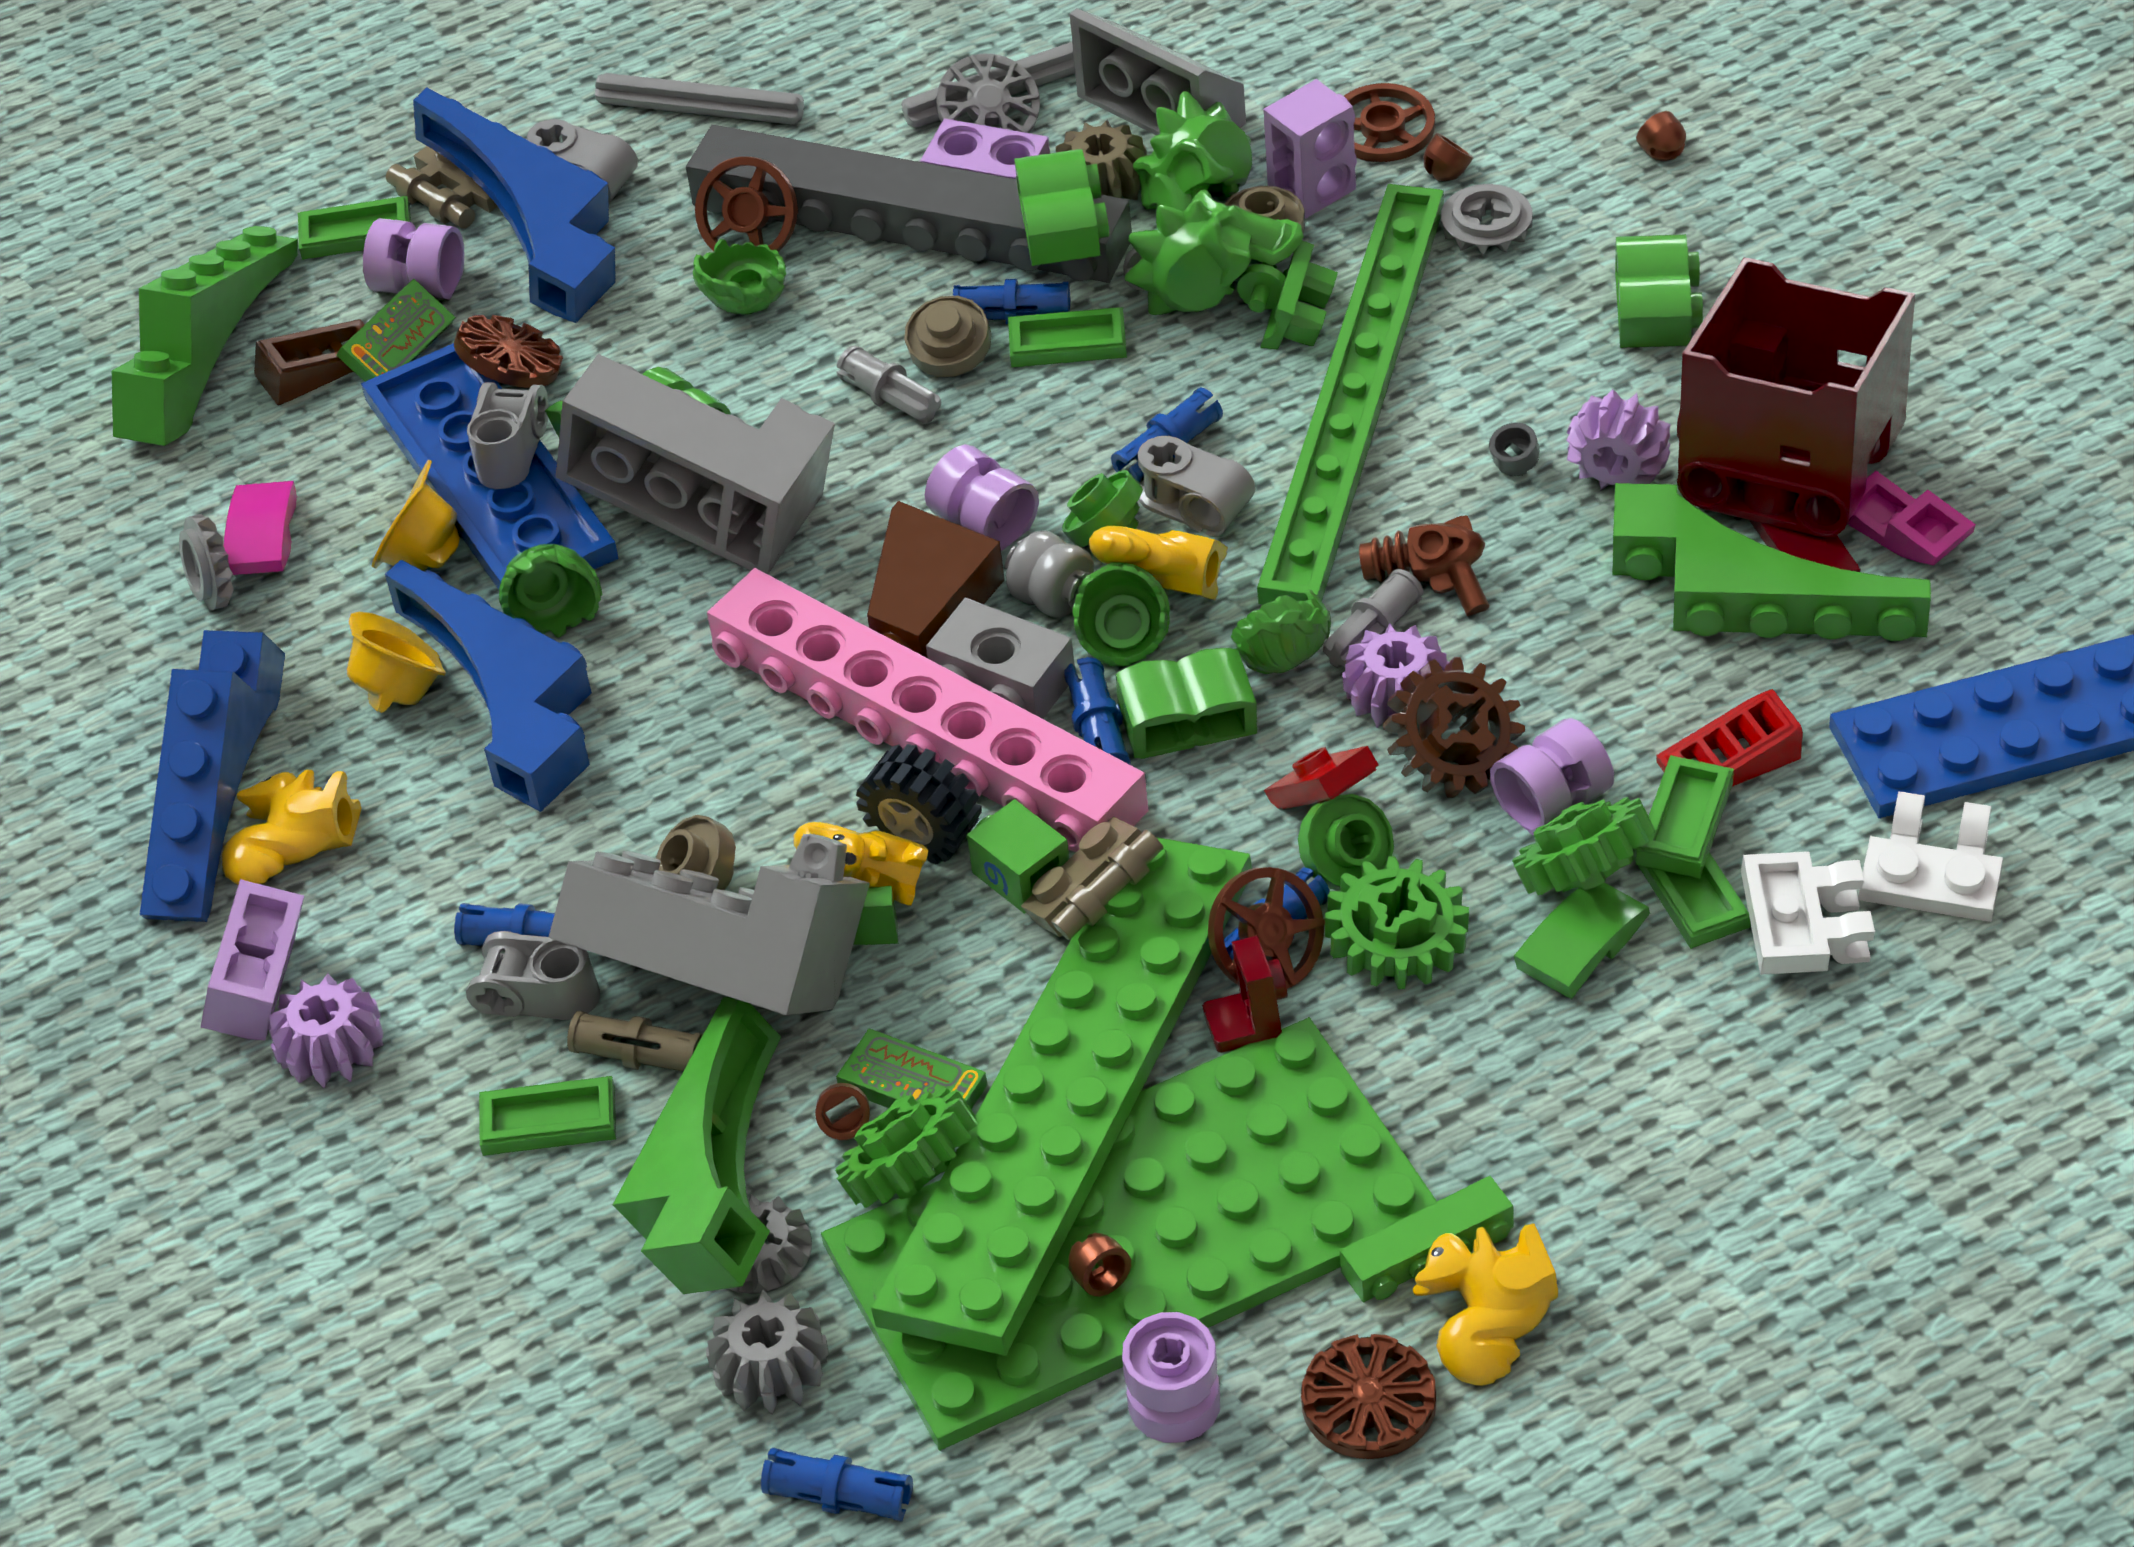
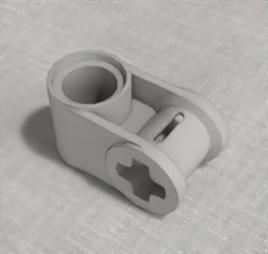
(601, 153)
(506, 433)
(1196, 488)
(535, 976)

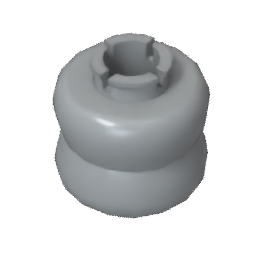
(1047, 572)

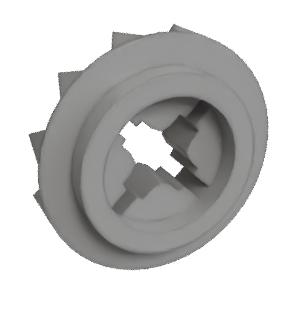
(1465, 209)
(205, 562)
(787, 1248)

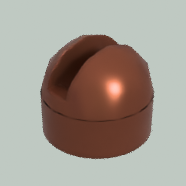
(1662, 136)
(1445, 159)
(850, 1122)
(1112, 1261)

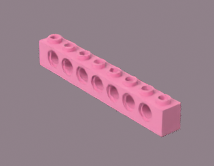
(914, 701)

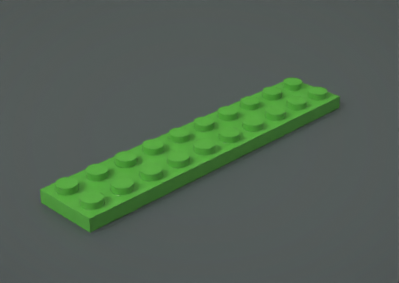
(1057, 1108)

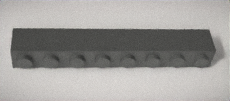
(899, 201)

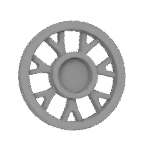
(987, 98)

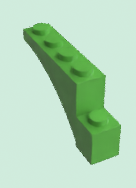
(184, 329)
(1750, 588)
(690, 1174)

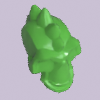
(1192, 155)
(1203, 250)

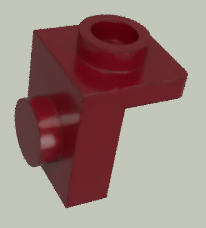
(1254, 1011)

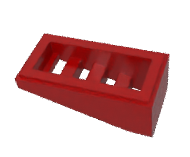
(1748, 721)

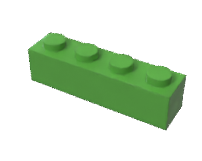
(1401, 1249)

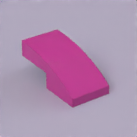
(258, 527)
(1909, 527)

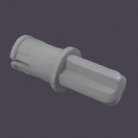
(887, 384)
(1374, 614)

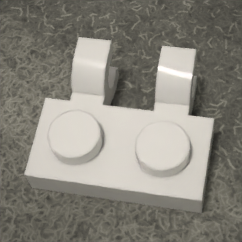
(1933, 877)
(1787, 915)

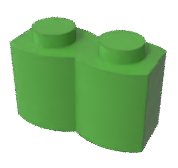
(1059, 206)
(1655, 290)
(1186, 702)

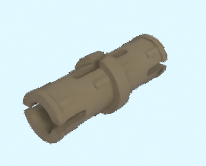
(596, 1034)

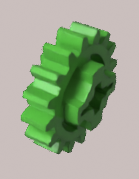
(1583, 846)
(1396, 922)
(905, 1147)

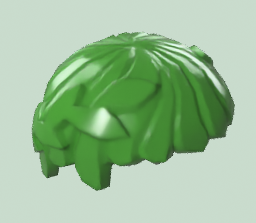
(740, 276)
(550, 588)
(1121, 614)
(1282, 633)

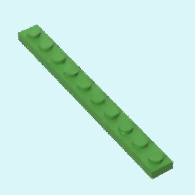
(1352, 395)

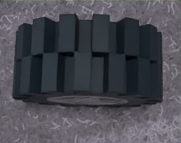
(919, 801)

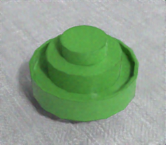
(1102, 504)
(1341, 833)

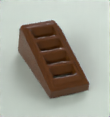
(295, 361)

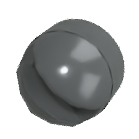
(1522, 441)

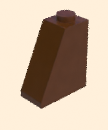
(927, 573)

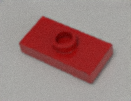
(1321, 777)

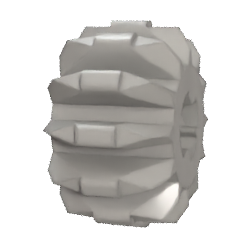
(767, 1351)

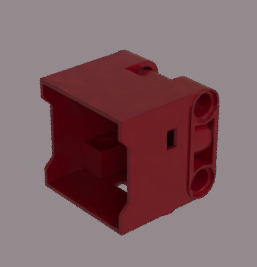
(1771, 412)

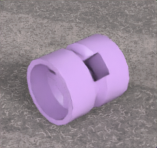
(400, 252)
(981, 495)
(1554, 773)
(1171, 1377)

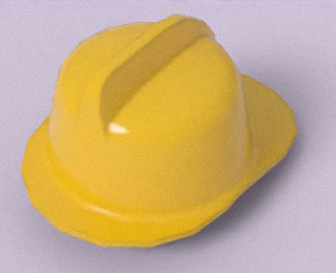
(422, 531)
(390, 661)

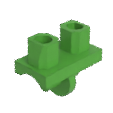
(1269, 288)

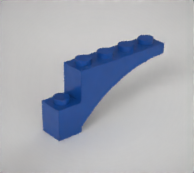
(543, 197)
(520, 675)
(204, 751)

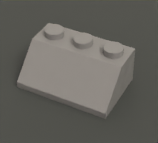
(1137, 75)

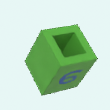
(1014, 851)

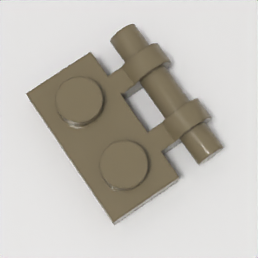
(443, 203)
(1079, 889)

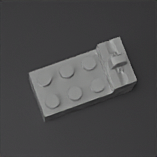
(693, 465)
(763, 946)

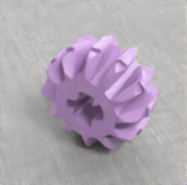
(1618, 441)
(1381, 664)
(325, 1030)

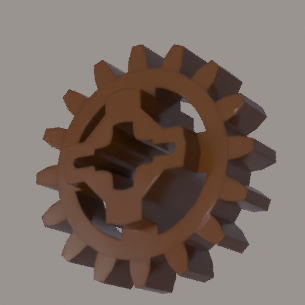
(1433, 705)

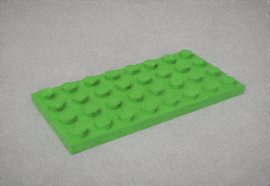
(1215, 1190)

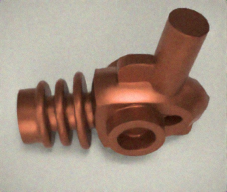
(1434, 554)

